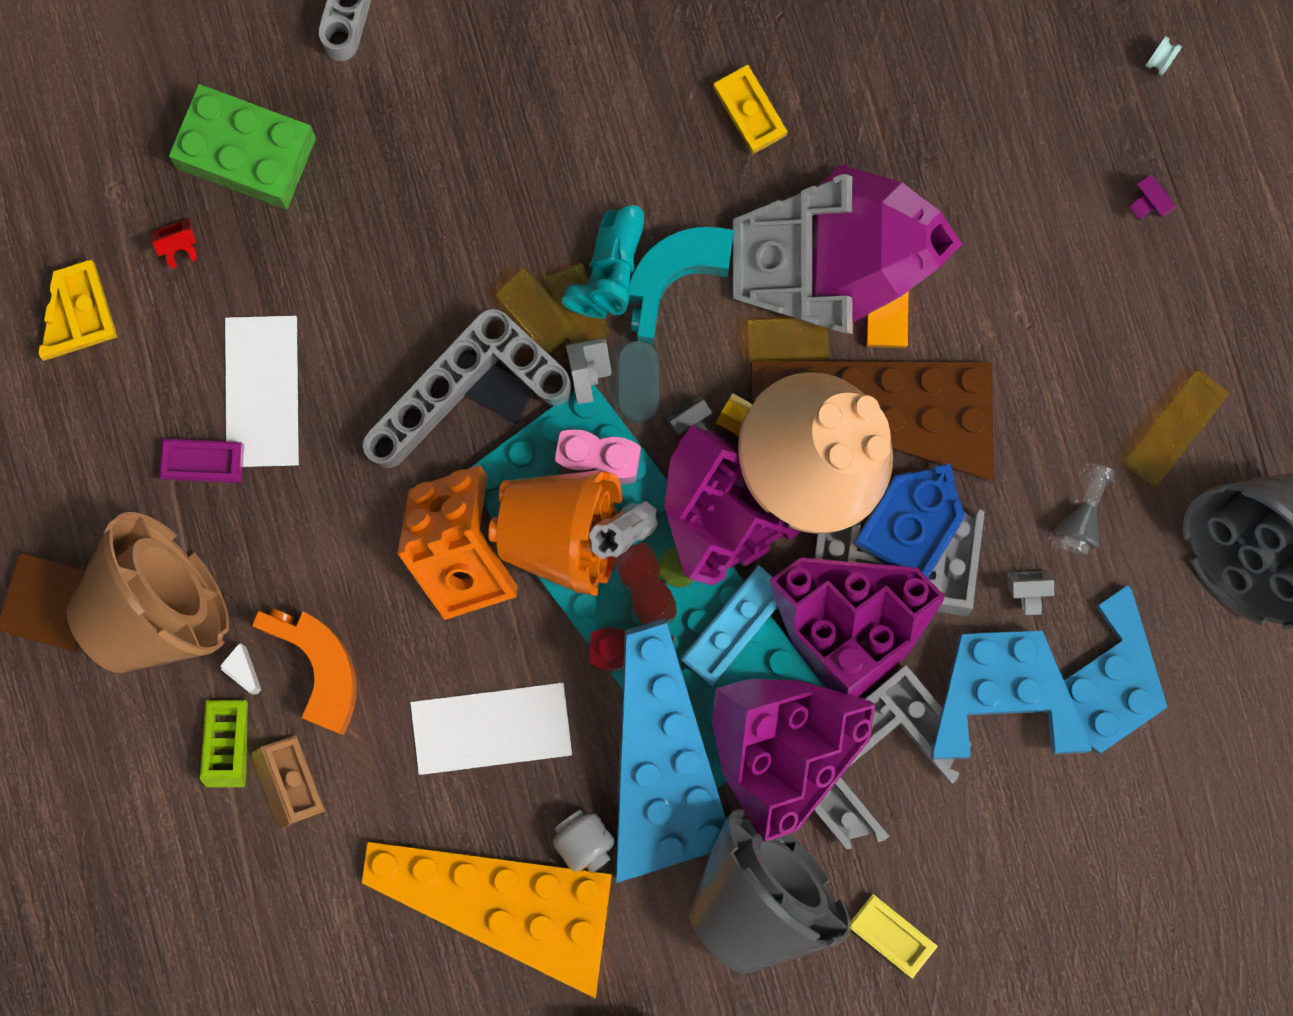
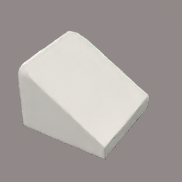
(240, 668)

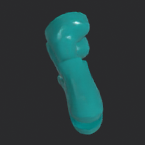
(611, 266)

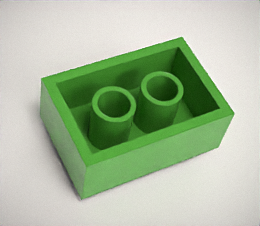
(242, 146)

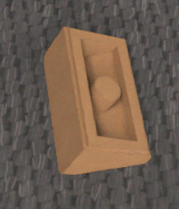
(287, 782)

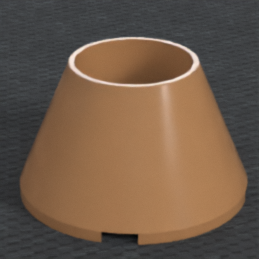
(145, 599)

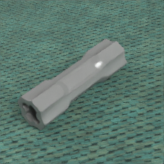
(617, 534)

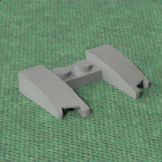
(953, 574)
(897, 701)

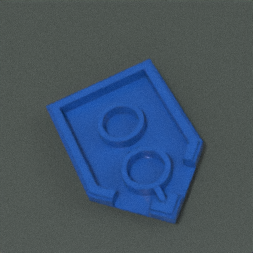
(914, 520)

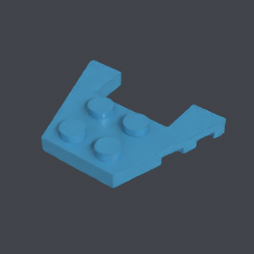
(1006, 677)
(1120, 685)

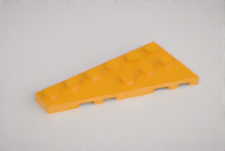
(519, 908)

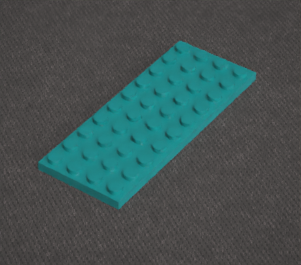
(767, 653)

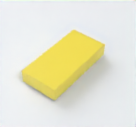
(892, 936)

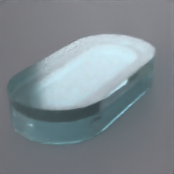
(638, 381)

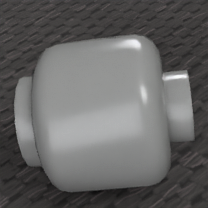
(583, 841)

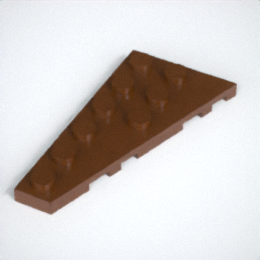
(930, 407)

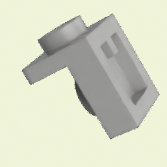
(587, 364)

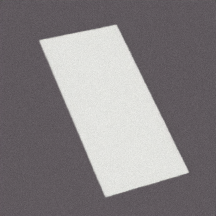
(262, 388)
(491, 728)

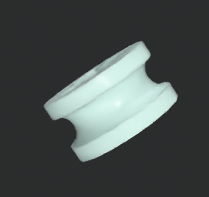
(1163, 56)

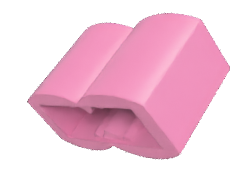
(585, 452)

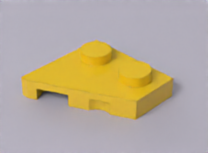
(77, 312)

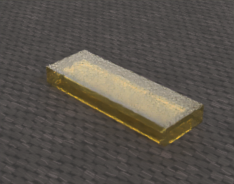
(1176, 428)

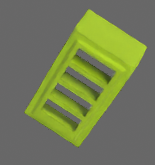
(224, 778)

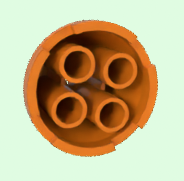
(548, 526)

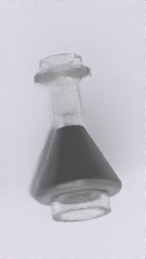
(1079, 529)

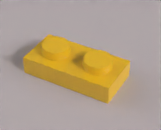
(750, 109)

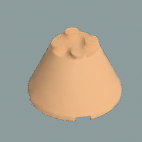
(816, 452)

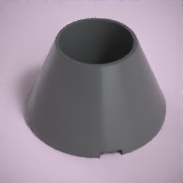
(763, 900)

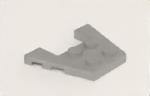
(776, 256)

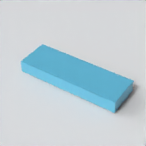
(732, 627)

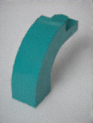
(681, 254)

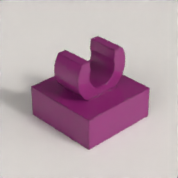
(1154, 198)

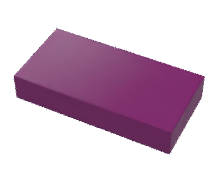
(201, 461)

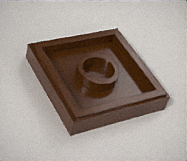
(39, 602)

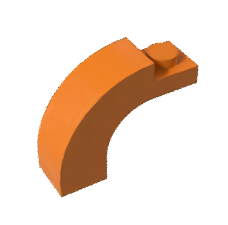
(334, 673)

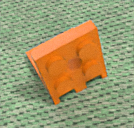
(445, 538)

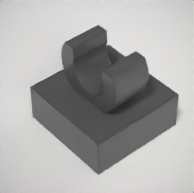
(687, 414)

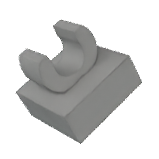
(1030, 588)

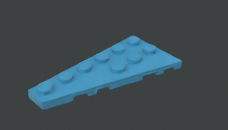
(665, 779)

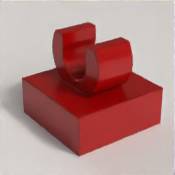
(173, 238)

